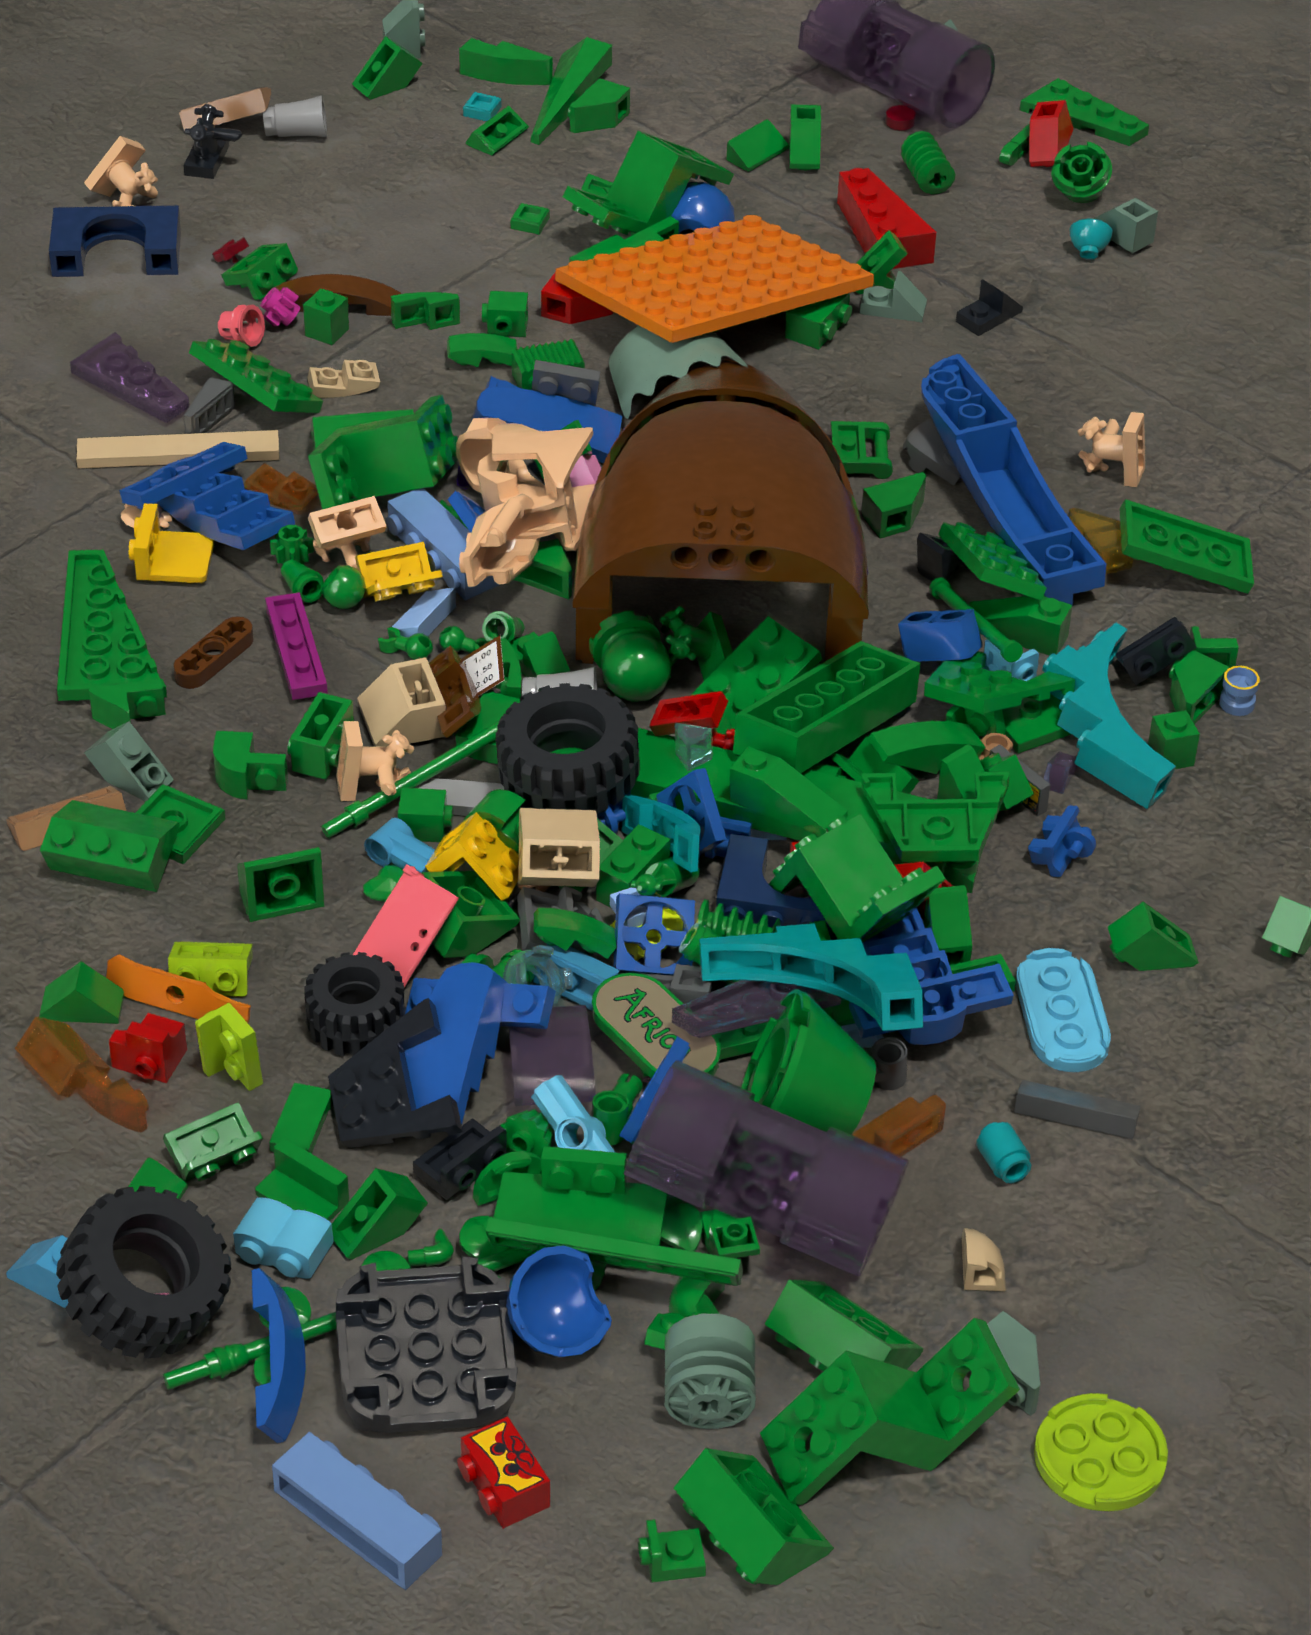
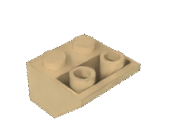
(405, 701)
(558, 847)

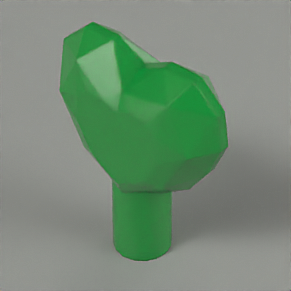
(382, 885)

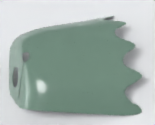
(646, 357)

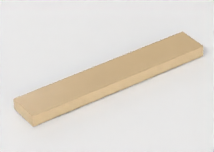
(165, 449)

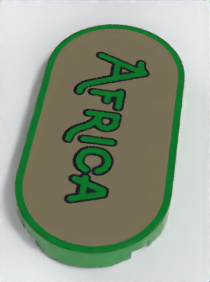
(638, 1019)

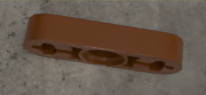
(197, 667)

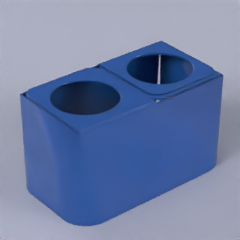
(940, 635)

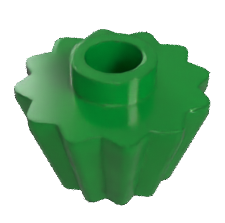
(528, 1132)

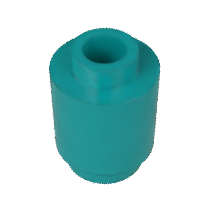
(1004, 1152)

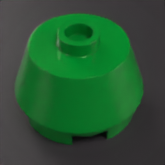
(1081, 172)

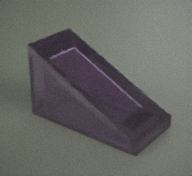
(1060, 771)

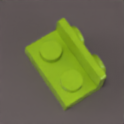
(218, 964)
(229, 1044)

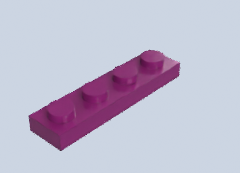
(296, 646)

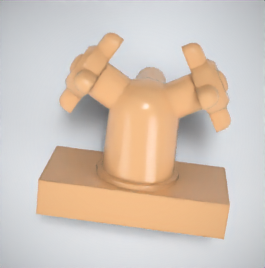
(117, 172)
(1108, 445)
(346, 527)
(362, 760)

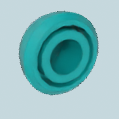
(1090, 236)

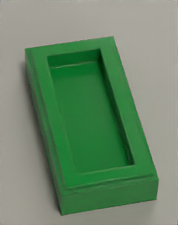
(303, 1116)

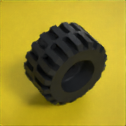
(352, 1001)

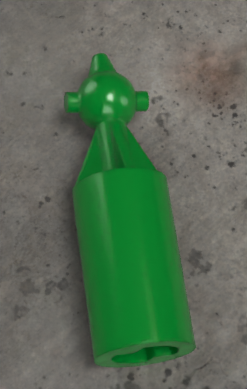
(664, 879)

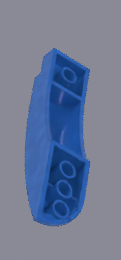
(1006, 481)

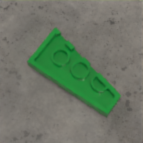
(1090, 112)

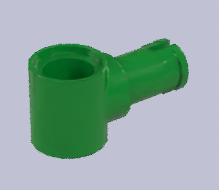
(616, 1106)

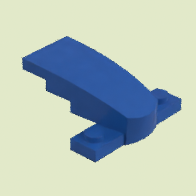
(547, 413)
(211, 501)
(944, 994)
(470, 1009)

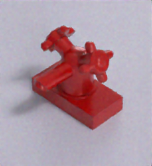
(695, 710)

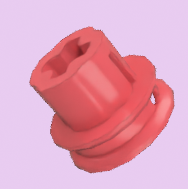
(248, 333)

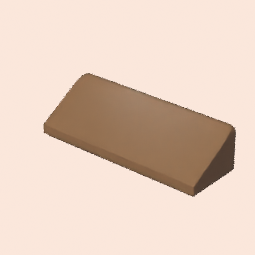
(234, 107)
(31, 826)

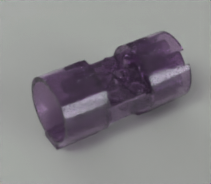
(901, 56)
(747, 1160)

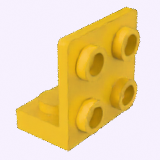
(483, 850)

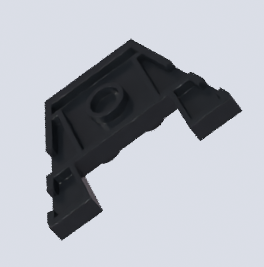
(375, 1090)

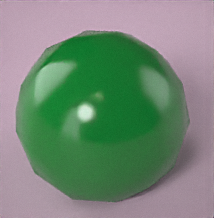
(344, 587)

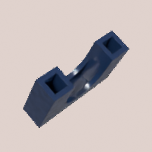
(81, 228)
(745, 887)

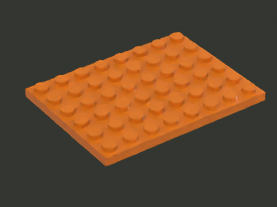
(713, 278)

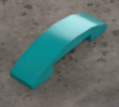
(669, 822)

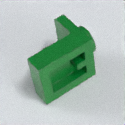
(1220, 649)
(980, 723)
(672, 1553)

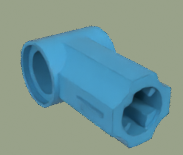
(397, 845)

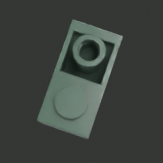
(403, 26)
(1131, 224)
(128, 762)
(1021, 1355)

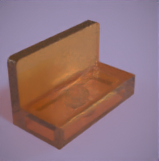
(55, 1051)
(905, 1125)

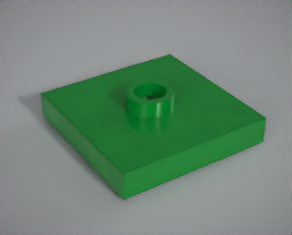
(1033, 723)

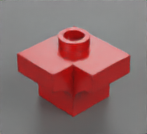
(149, 1047)

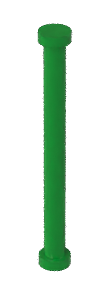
(1009, 649)

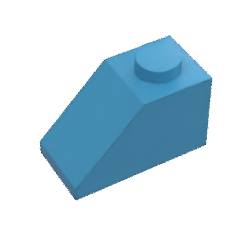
(38, 1269)

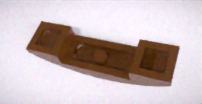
(357, 290)
(457, 691)

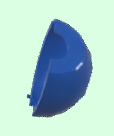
(702, 207)
(555, 1303)

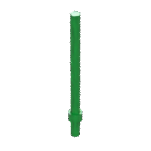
(359, 812)

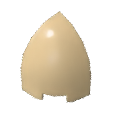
(981, 1263)

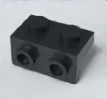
(1155, 650)
(460, 1158)

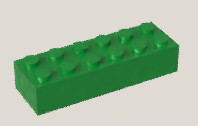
(828, 706)

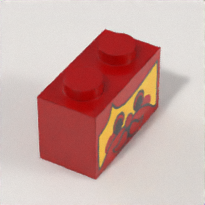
(504, 1472)

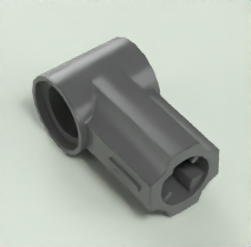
(890, 1061)

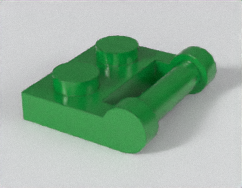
(850, 444)

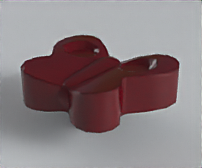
(229, 250)

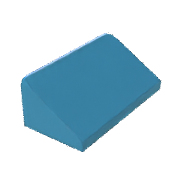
(586, 971)

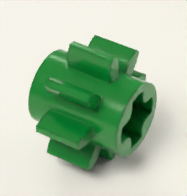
(291, 544)

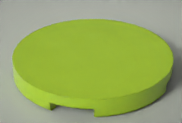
(1100, 1452)

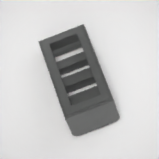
(209, 406)

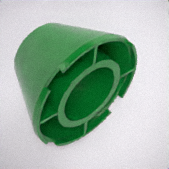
(810, 1068)

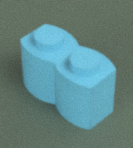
(283, 1238)

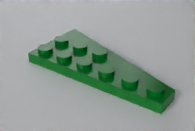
(98, 631)

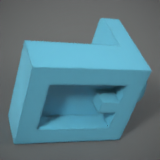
(1022, 669)

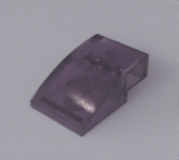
(553, 1051)

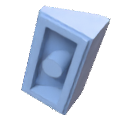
(427, 612)

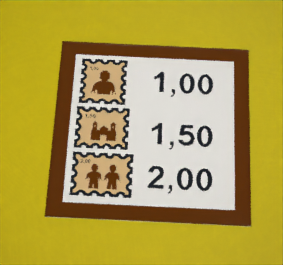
(486, 665)

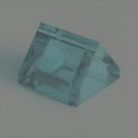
(693, 745)

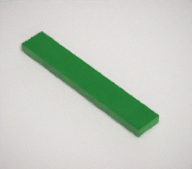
(618, 1251)

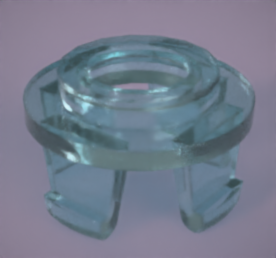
(539, 963)

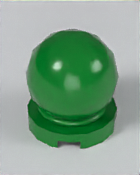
(631, 656)

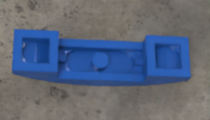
(280, 1399)

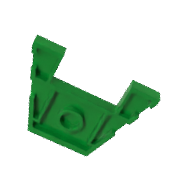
(987, 691)
(937, 827)

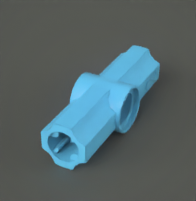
(567, 1114)

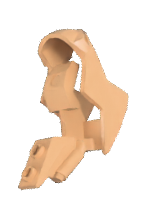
(514, 501)

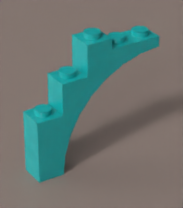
(1106, 740)
(797, 956)

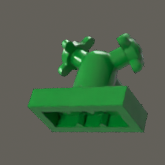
(706, 641)

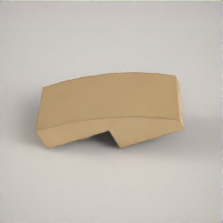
(353, 379)

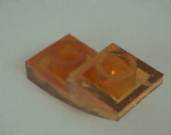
(285, 492)
(112, 1100)

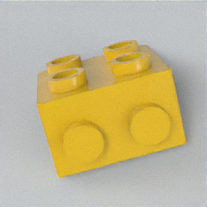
(168, 553)
(396, 569)

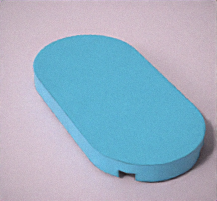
(1062, 1010)

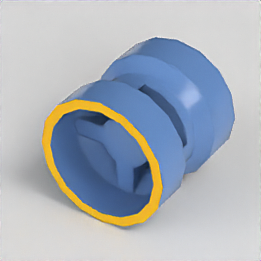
(1239, 690)

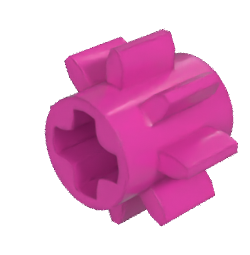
(280, 306)

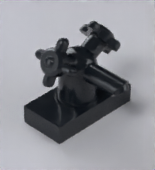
(209, 143)

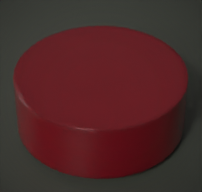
(900, 117)

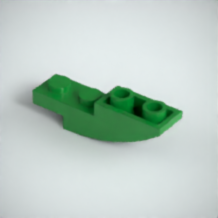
(656, 232)

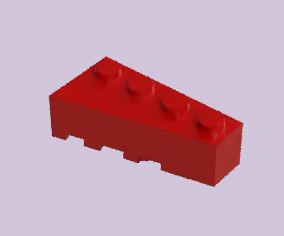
(874, 209)

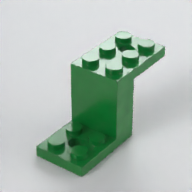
(647, 185)
(385, 455)
(854, 880)
(888, 1411)

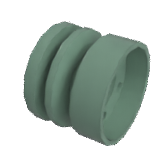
(709, 1371)

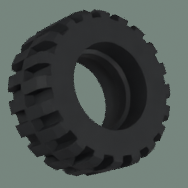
(568, 719)
(118, 1309)

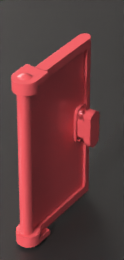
(399, 927)

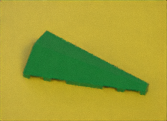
(573, 75)

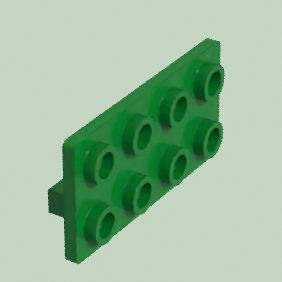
(584, 1195)

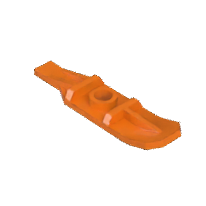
(155, 988)

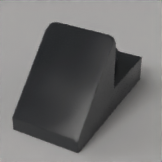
(989, 311)
(935, 557)

